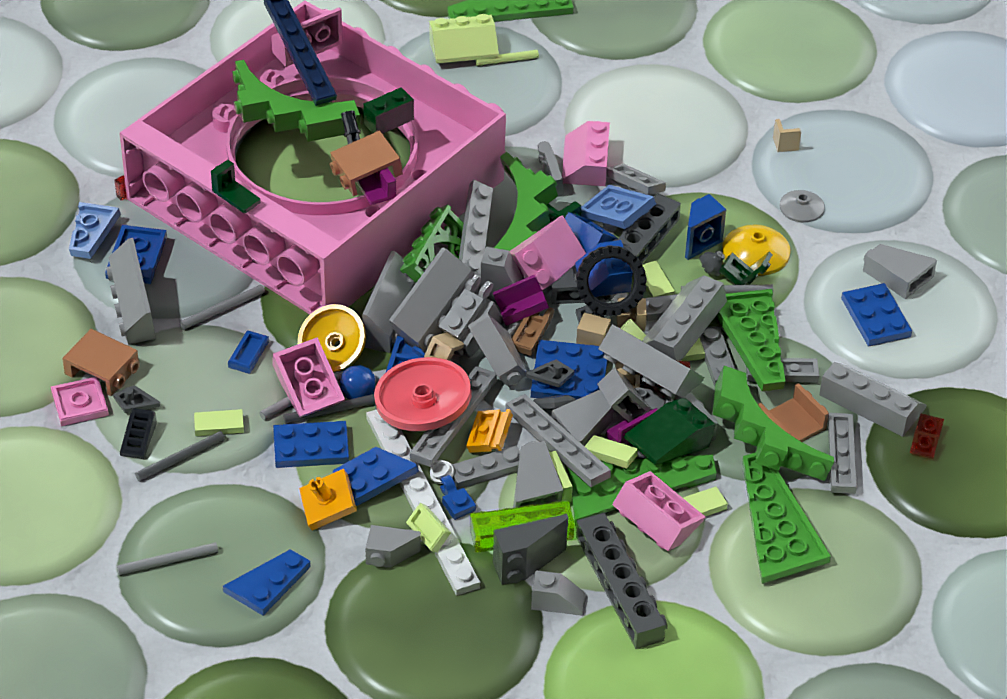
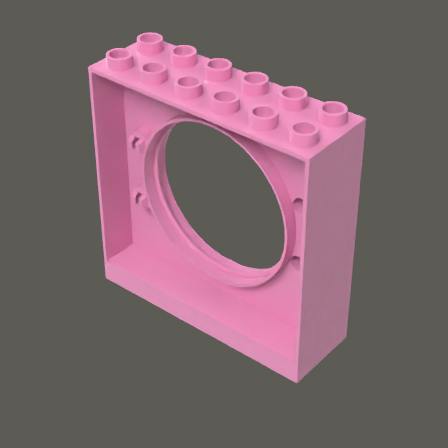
(303, 248)

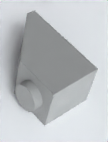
(391, 545)
(556, 594)

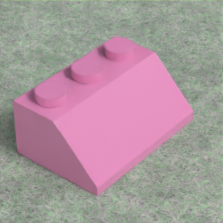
(322, 31)
(586, 154)
(657, 510)

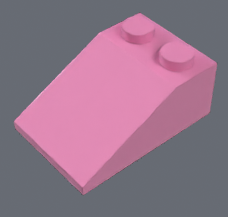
(548, 253)
(307, 377)

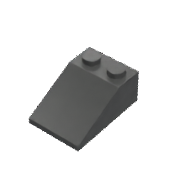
(528, 547)

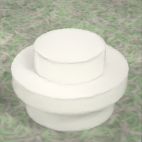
(441, 469)

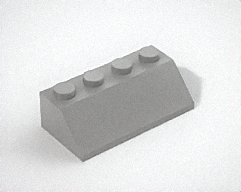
(131, 294)
(385, 299)
(431, 300)
(687, 317)
(649, 362)
(870, 398)

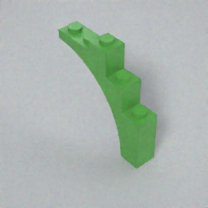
(260, 102)
(533, 195)
(753, 426)

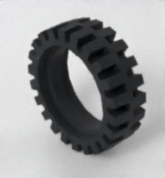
(618, 307)

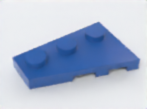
(268, 582)

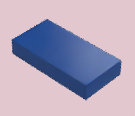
(248, 352)

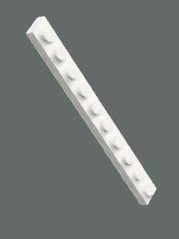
(418, 490)

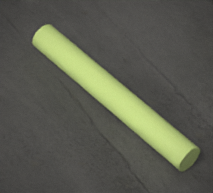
(516, 56)

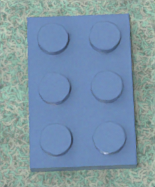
(617, 206)

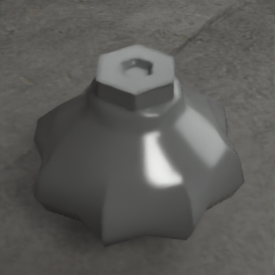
(712, 262)

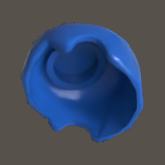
(357, 382)

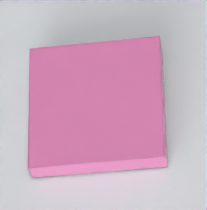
(79, 401)

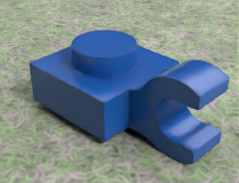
(456, 501)

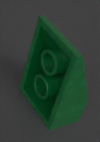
(672, 432)

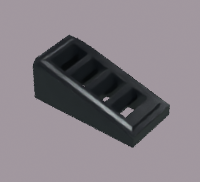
(138, 419)

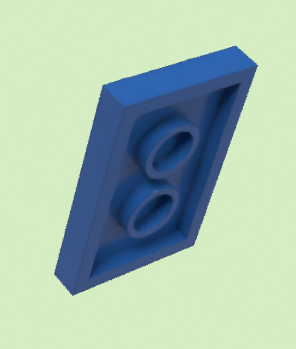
(148, 245)
(876, 314)
(310, 444)

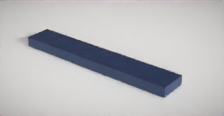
(301, 51)

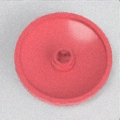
(422, 394)

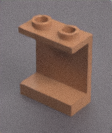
(363, 159)
(103, 359)
(800, 415)

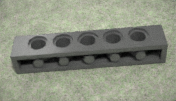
(650, 228)
(621, 581)

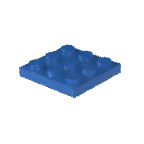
(583, 359)

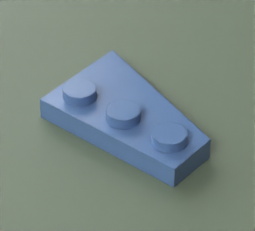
(91, 228)

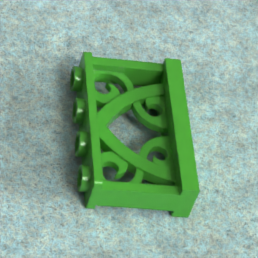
(424, 245)

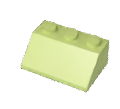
(463, 38)

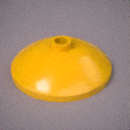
(755, 241)
(335, 324)

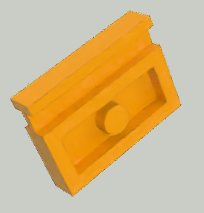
(489, 430)

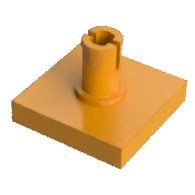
(327, 499)

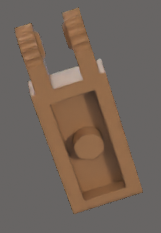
(531, 331)

